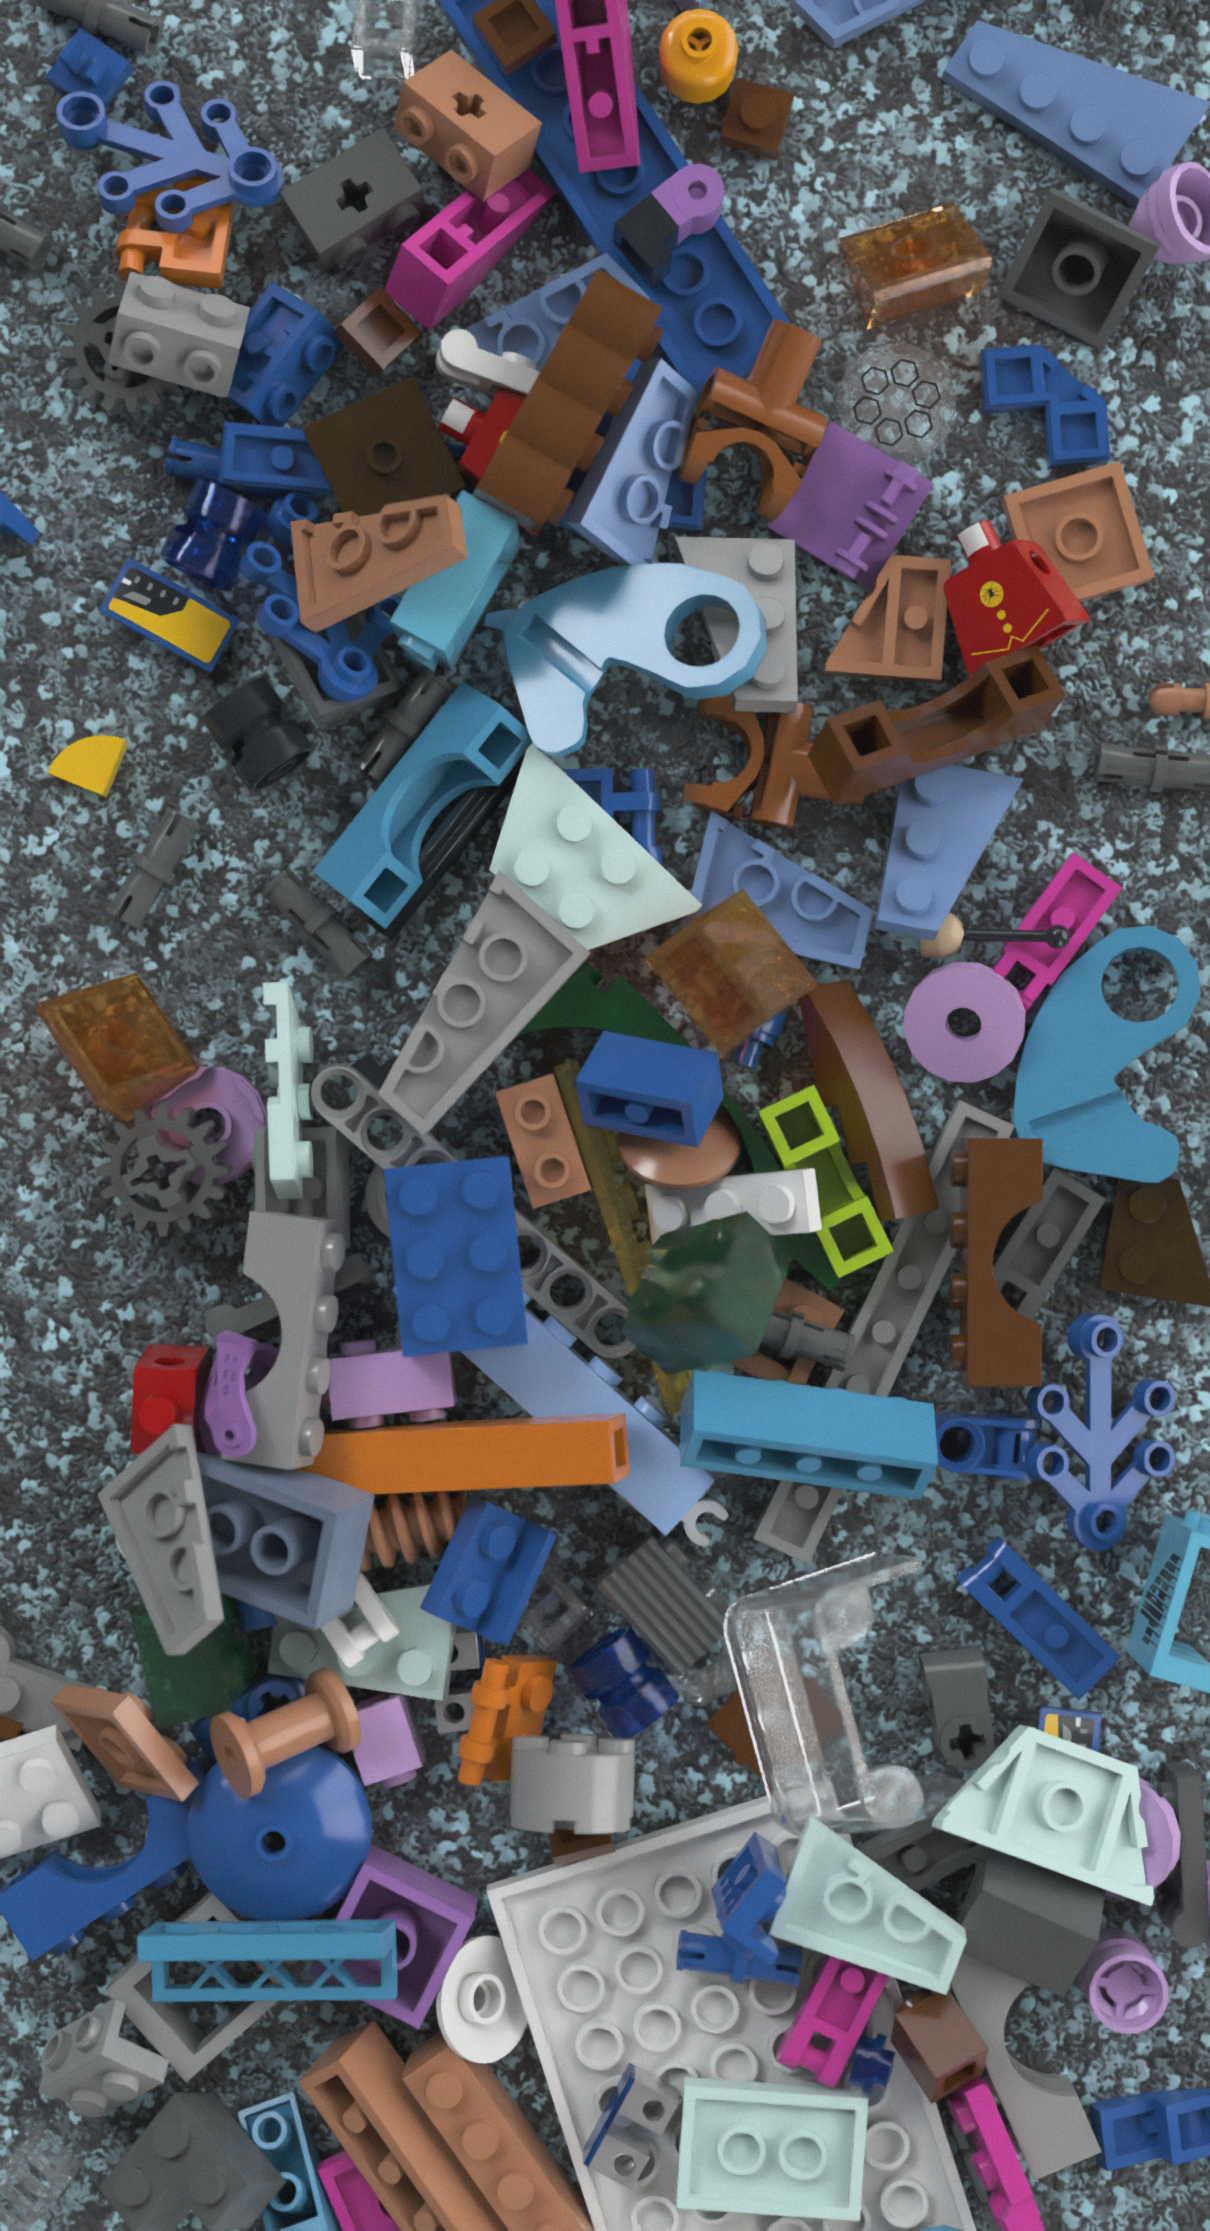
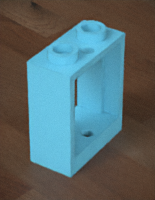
(445, 609)

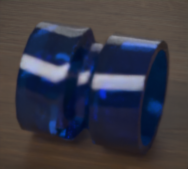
(212, 535)
(624, 1684)

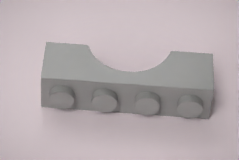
(297, 1267)
(1041, 2108)

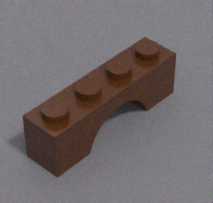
(884, 747)
(995, 1184)

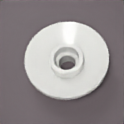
(480, 2002)

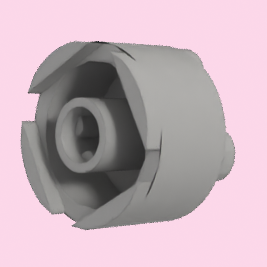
(572, 1783)

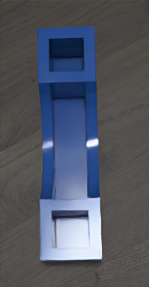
(60, 1897)

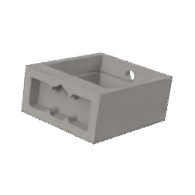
(166, 2023)

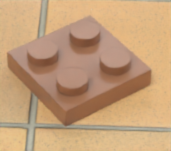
(1084, 530)
(125, 1741)

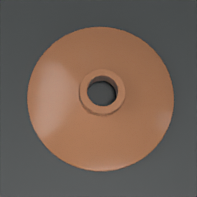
(680, 1165)

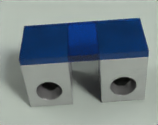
(471, 1655)
(611, 2140)

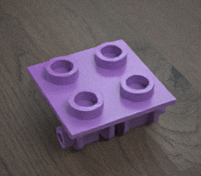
(852, 505)

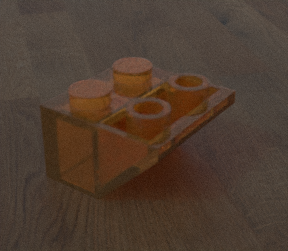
(730, 973)

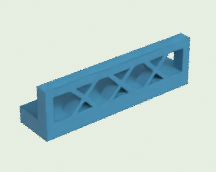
(271, 1945)

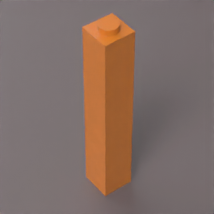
(477, 1454)

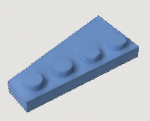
(1082, 111)

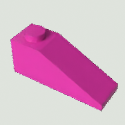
(600, 82)
(462, 245)

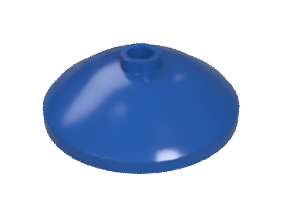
(317, 1810)

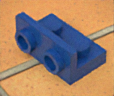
(281, 356)
(488, 1571)
(749, 1897)

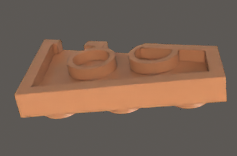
(371, 557)

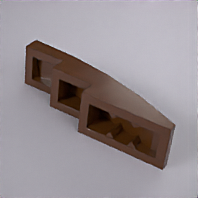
(872, 1105)

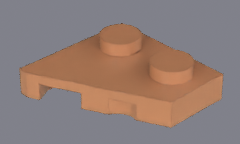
(898, 625)

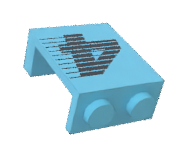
(1162, 1602)

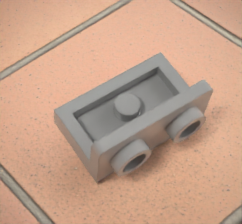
(178, 334)
(323, 1194)
(95, 2066)

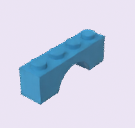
(462, 748)

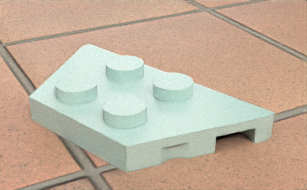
(582, 861)
(1056, 1811)

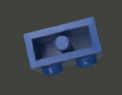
(650, 1088)

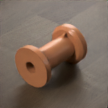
(252, 1746)

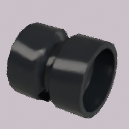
(254, 729)

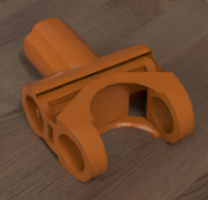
(765, 416)
(775, 760)

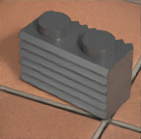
(665, 1600)

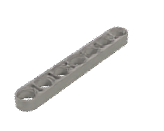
(552, 1259)

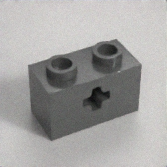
(365, 172)

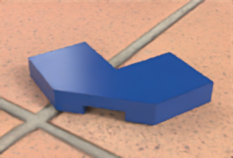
(1034, 380)

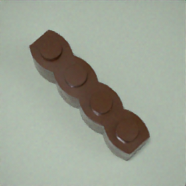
(568, 402)

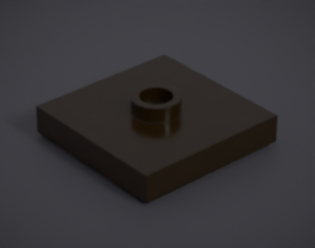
(383, 451)

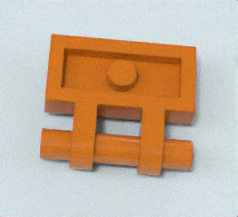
(185, 258)
(508, 1703)

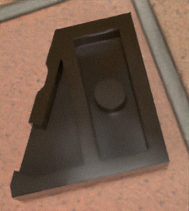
(1152, 1244)

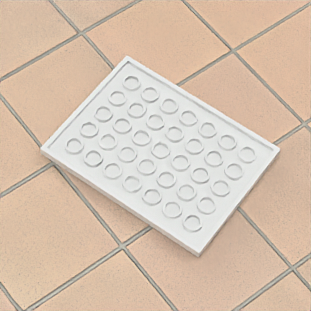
(603, 1990)

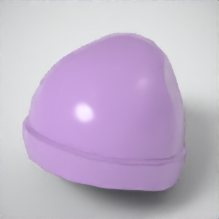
(1177, 214)

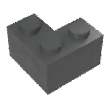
(195, 2161)

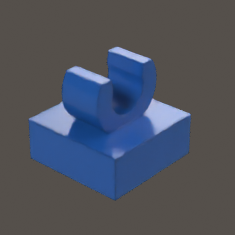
(89, 67)

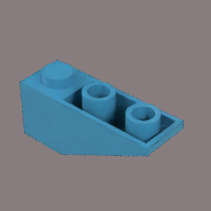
(286, 2141)

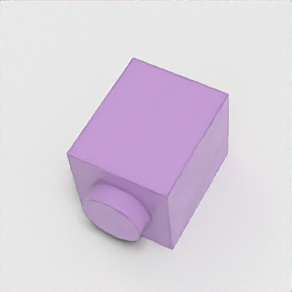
(389, 1740)

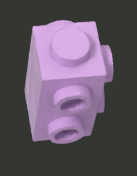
(382, 1381)

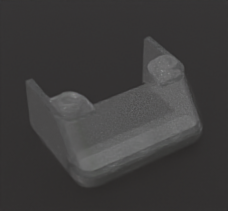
(800, 1709)

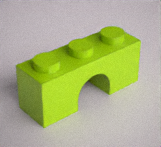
(807, 1139)

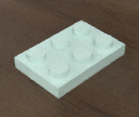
(771, 2149)

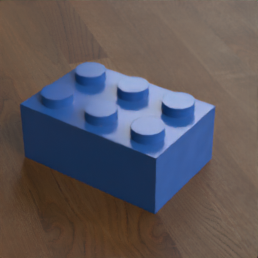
(455, 1256)

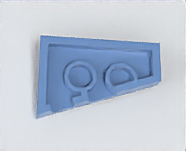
(629, 479)
(935, 842)

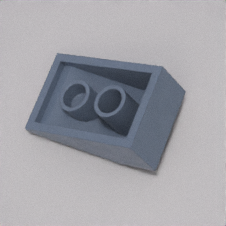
(285, 1538)

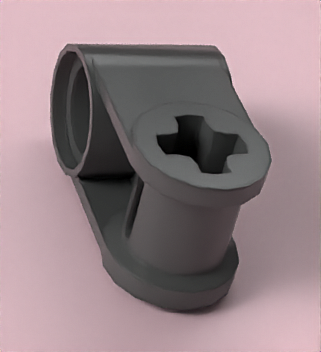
(958, 1695)

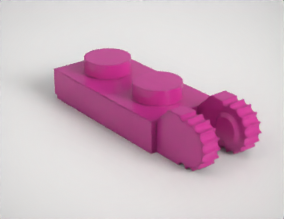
(1072, 899)
(996, 2159)

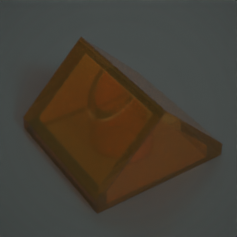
(915, 264)
(119, 1044)

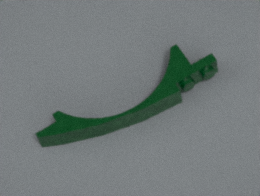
(625, 1012)

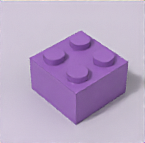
(429, 1929)

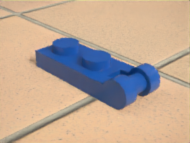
(1040, 1619)

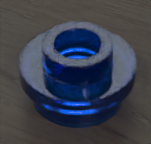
(872, 2064)

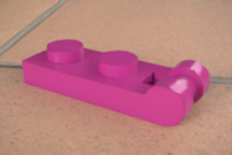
(837, 2008)

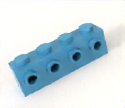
(807, 1434)

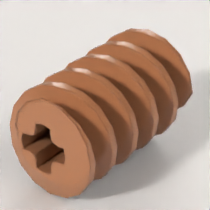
(411, 1527)

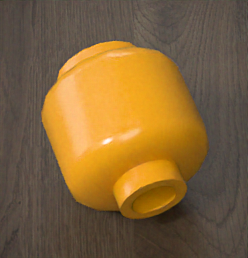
(698, 56)

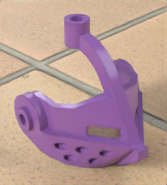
(224, 1411)

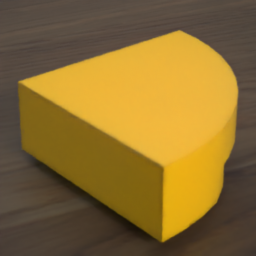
(90, 763)

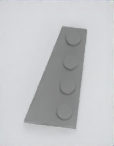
(491, 990)

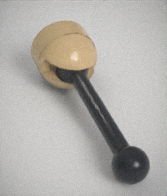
(953, 934)

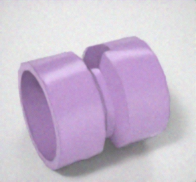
(1123, 1983)

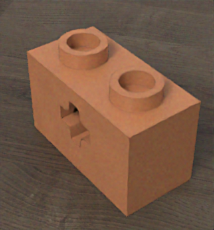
(466, 124)
(543, 1141)

